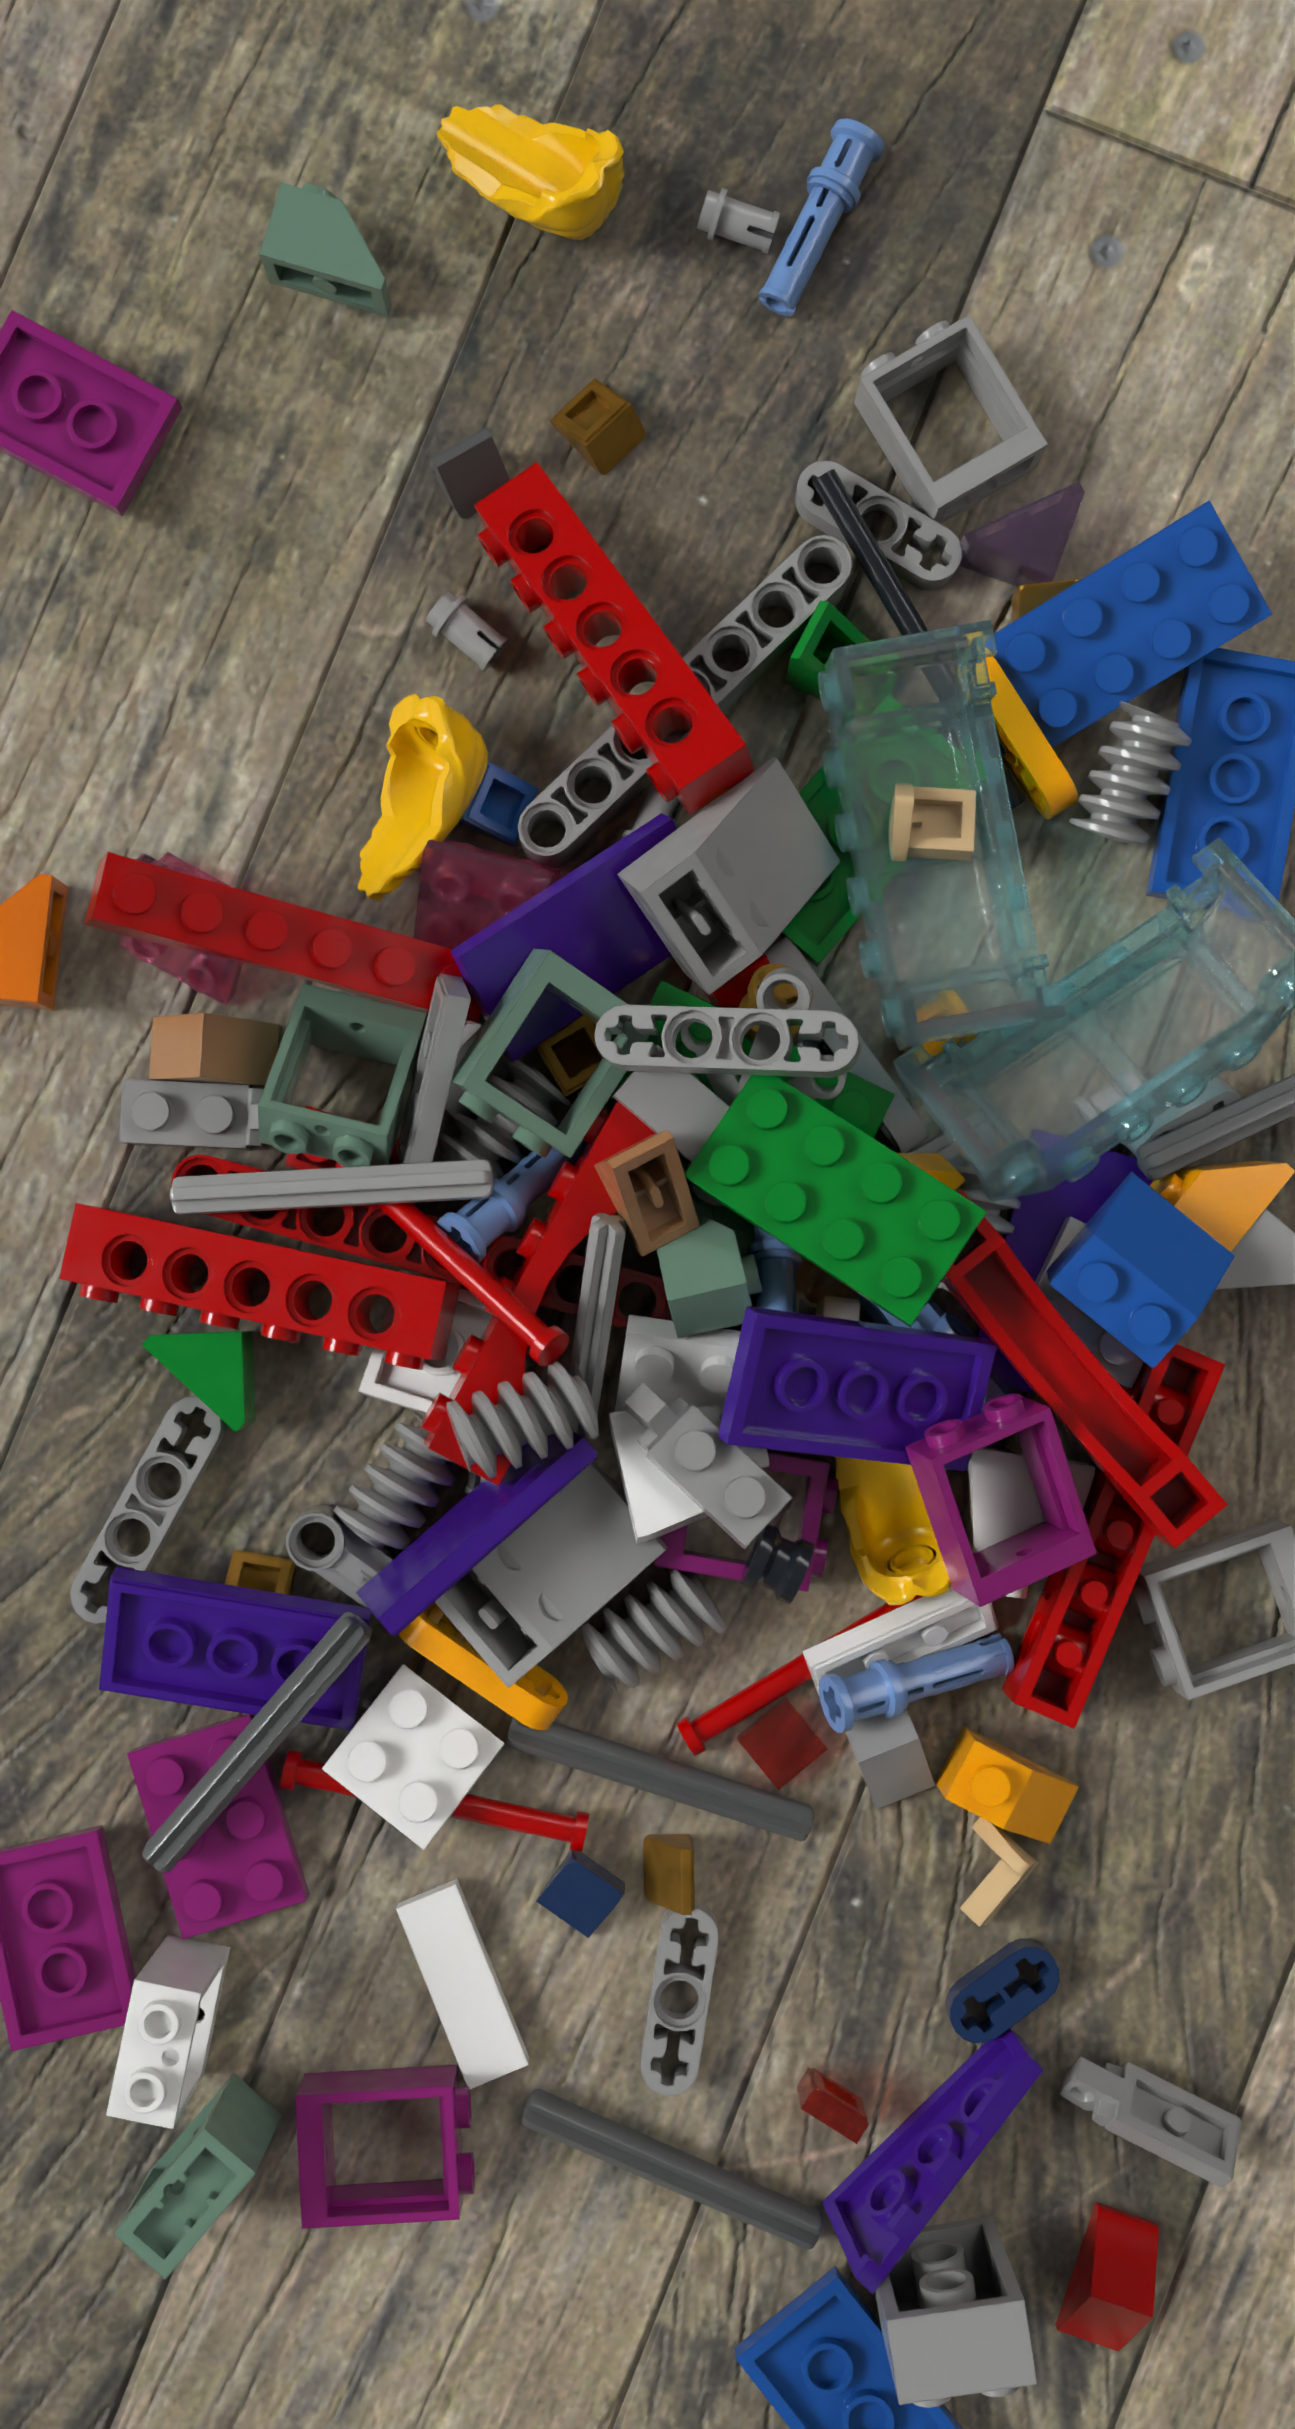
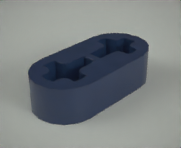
(1011, 2003)

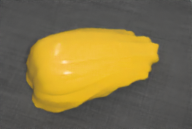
(536, 171)
(425, 789)
(890, 1530)

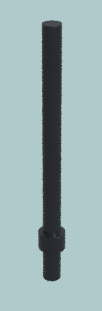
(884, 578)

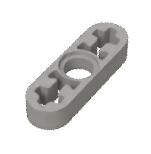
(926, 533)
(655, 2040)

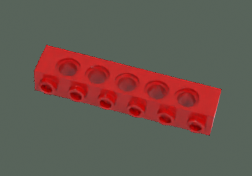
(534, 513)
(105, 1238)
(1088, 1598)

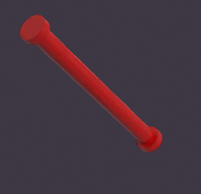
(545, 1342)
(757, 1695)
(472, 1808)

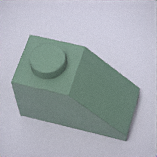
(320, 251)
(707, 1279)

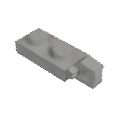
(189, 1114)
(706, 1468)
(1157, 2117)

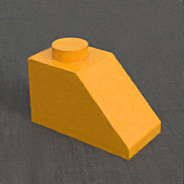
(1225, 1196)
(1005, 1787)

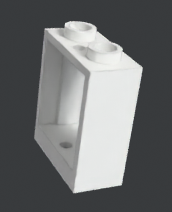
(162, 2040)

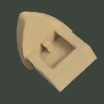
(931, 823)
(1003, 1878)

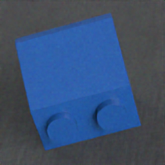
(1141, 1270)

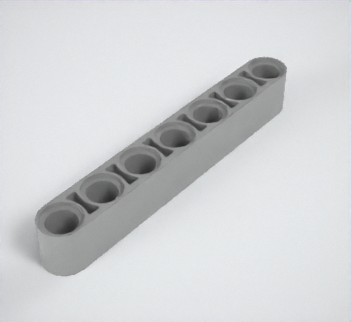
(739, 630)

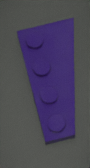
(917, 2167)

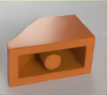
(32, 943)

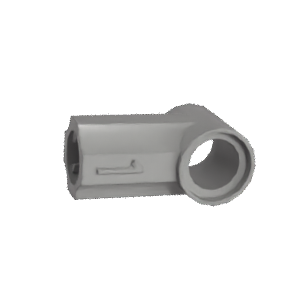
(346, 1564)

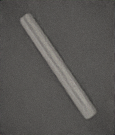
(332, 1187)

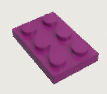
(78, 414)
(245, 1856)
(61, 1940)

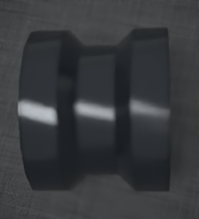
(777, 1563)

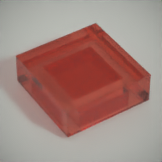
(782, 1743)
(832, 2104)

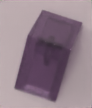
(1026, 542)

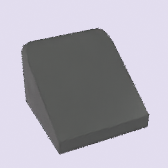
(470, 471)

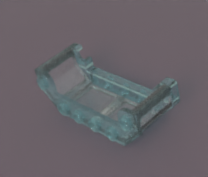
(943, 935)
(1139, 1035)

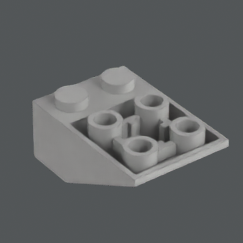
(732, 876)
(549, 1576)

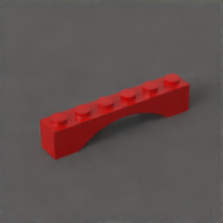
(267, 933)
(500, 1351)
(1081, 1393)

